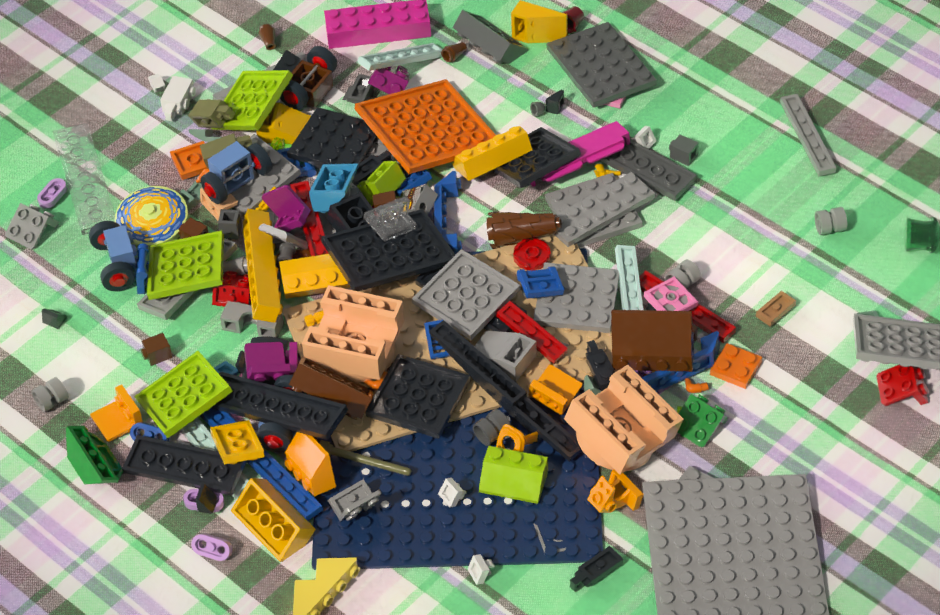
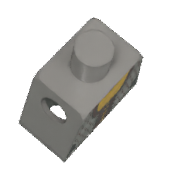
(420, 198)

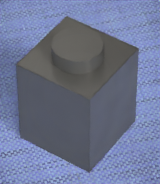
(683, 150)
(230, 223)

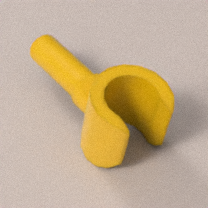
(600, 171)

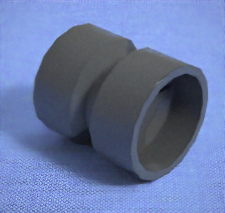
(488, 428)

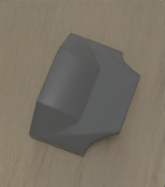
(360, 90)

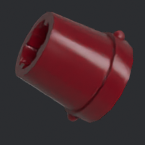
(574, 18)

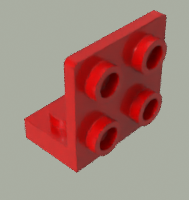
(234, 289)

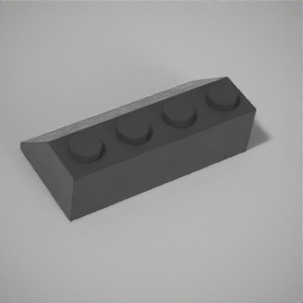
(488, 37)

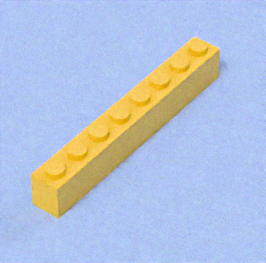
(261, 267)

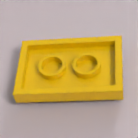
(237, 442)

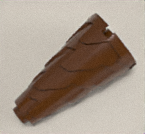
(512, 227)

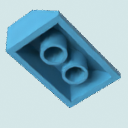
(331, 185)

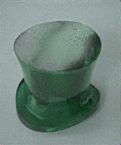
(921, 234)

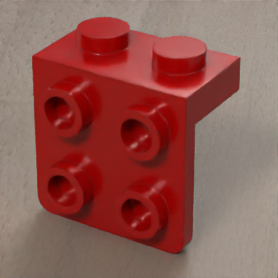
(901, 383)

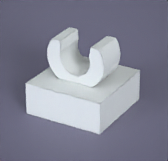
(645, 137)
(451, 492)
(480, 569)

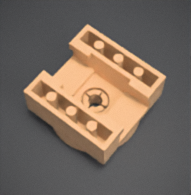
(355, 334)
(622, 422)

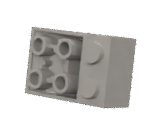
(508, 351)

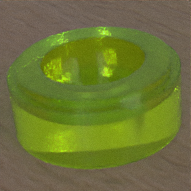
(278, 144)

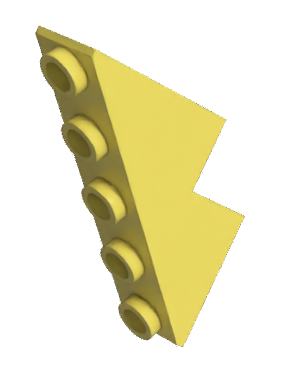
(331, 578)

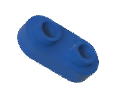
(149, 431)

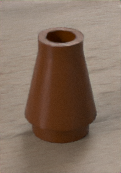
(267, 34)
(452, 52)

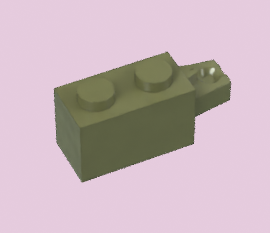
(211, 113)
(215, 146)

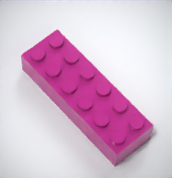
(377, 23)

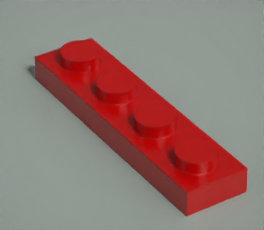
(525, 325)

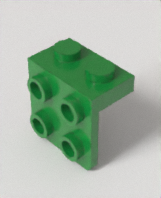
(700, 420)

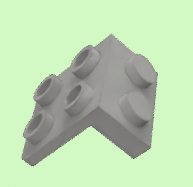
(29, 225)
(352, 501)

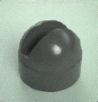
(537, 108)

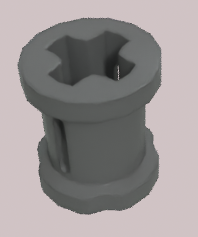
(287, 251)

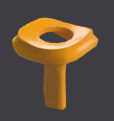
(518, 437)

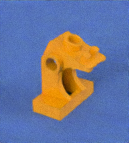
(611, 495)

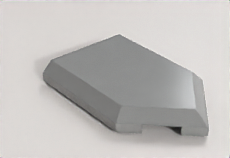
(284, 236)

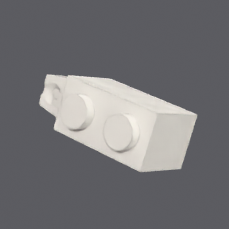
(177, 97)

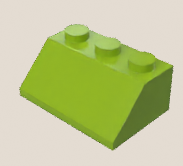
(513, 474)

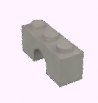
(238, 315)

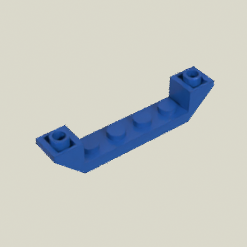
(446, 188)
(702, 360)

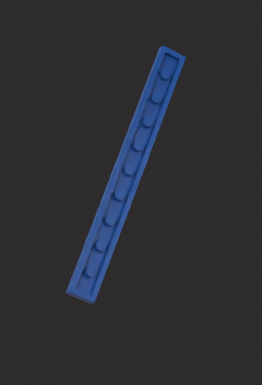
(271, 470)

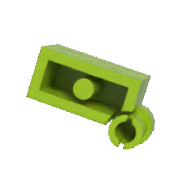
(383, 179)

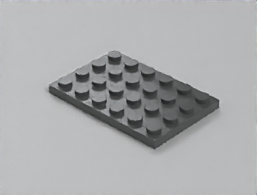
(601, 64)

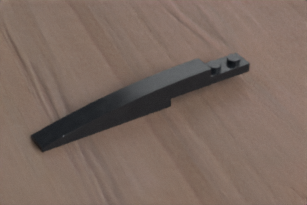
(505, 391)

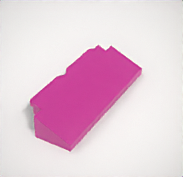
(593, 147)

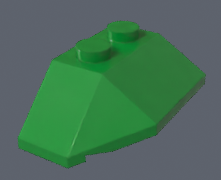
(91, 457)

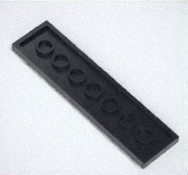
(281, 406)

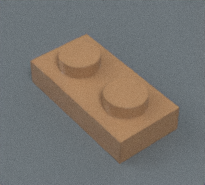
(775, 308)

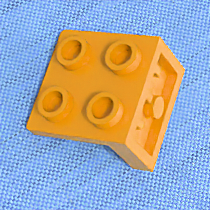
(554, 389)
(118, 416)

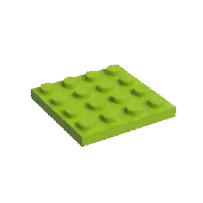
(254, 98)
(185, 265)
(183, 394)

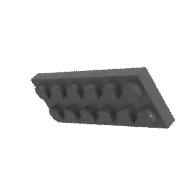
(652, 170)

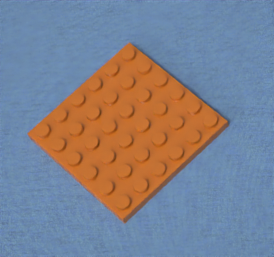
(424, 125)

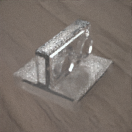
(391, 219)

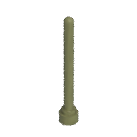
(364, 459)

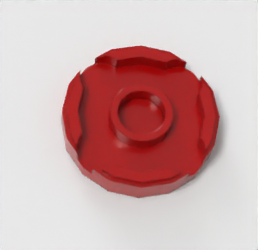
(531, 254)

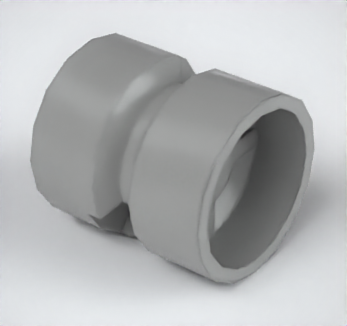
(828, 221)
(686, 273)
(50, 394)

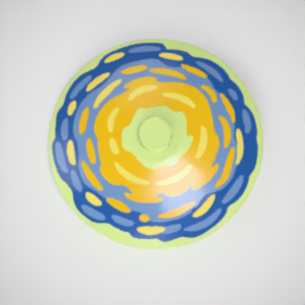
(152, 215)

